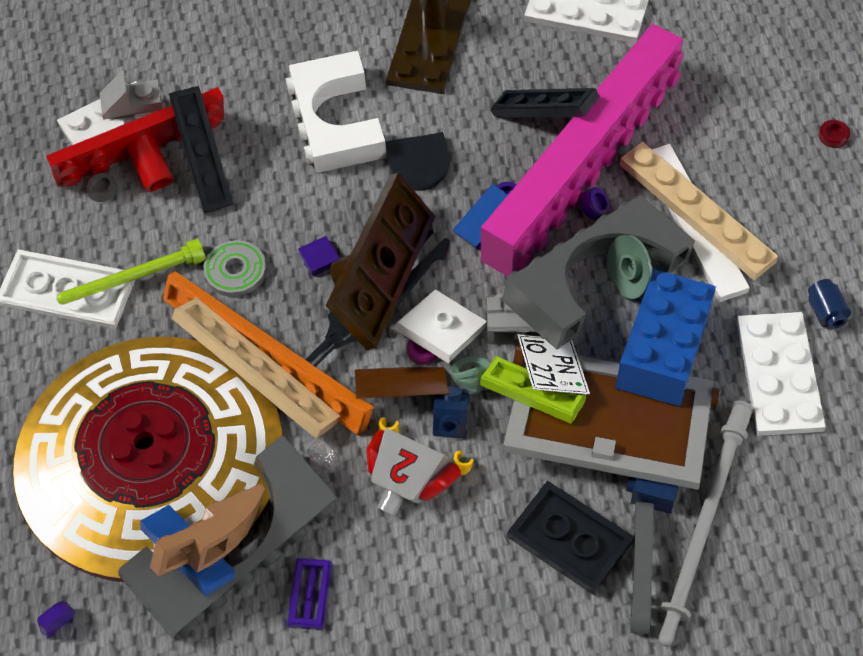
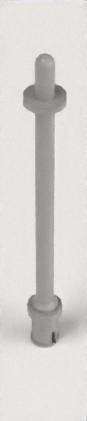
(733, 435)

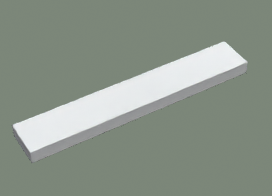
(715, 265)

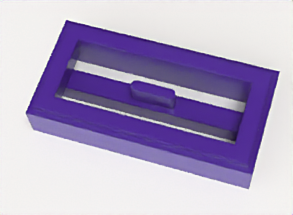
(306, 622)

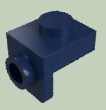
(451, 413)

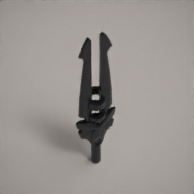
(339, 335)

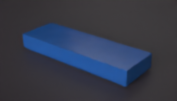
(167, 522)

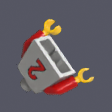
(409, 468)

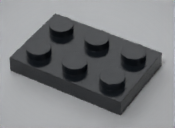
(570, 537)

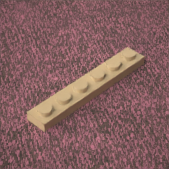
(699, 211)
(256, 367)

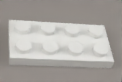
(601, 18)
(780, 374)

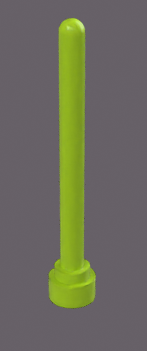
(190, 253)

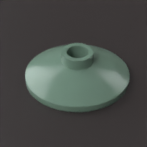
(629, 266)

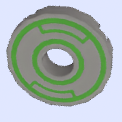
(234, 284)

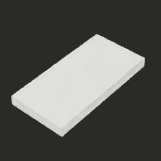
(38, 278)

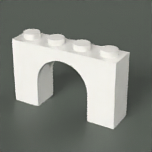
(331, 144)

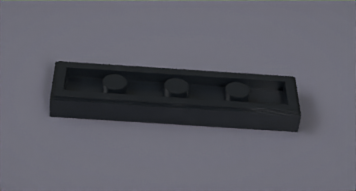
(545, 102)
(200, 149)

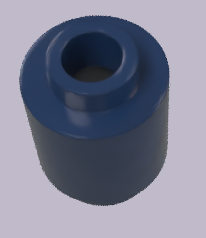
(828, 304)

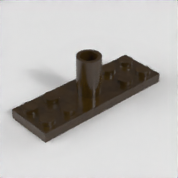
(428, 45)
(380, 263)

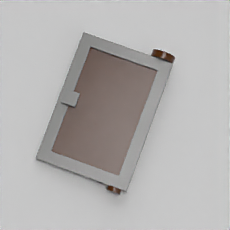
(619, 429)

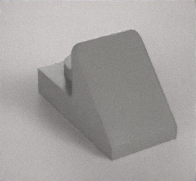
(127, 99)

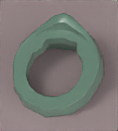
(471, 378)

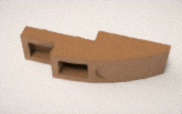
(208, 541)

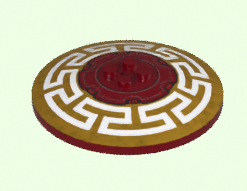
(79, 457)

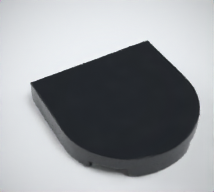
(419, 159)

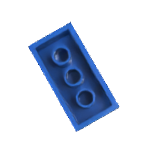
(665, 337)

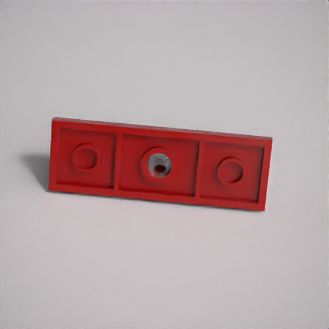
(132, 140)

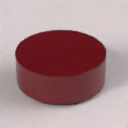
(834, 133)

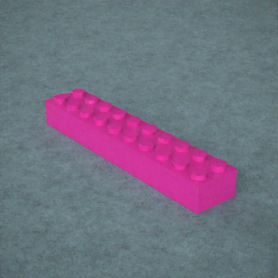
(580, 152)

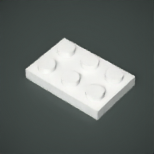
(89, 122)

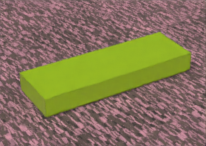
(515, 383)

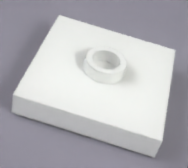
(441, 326)

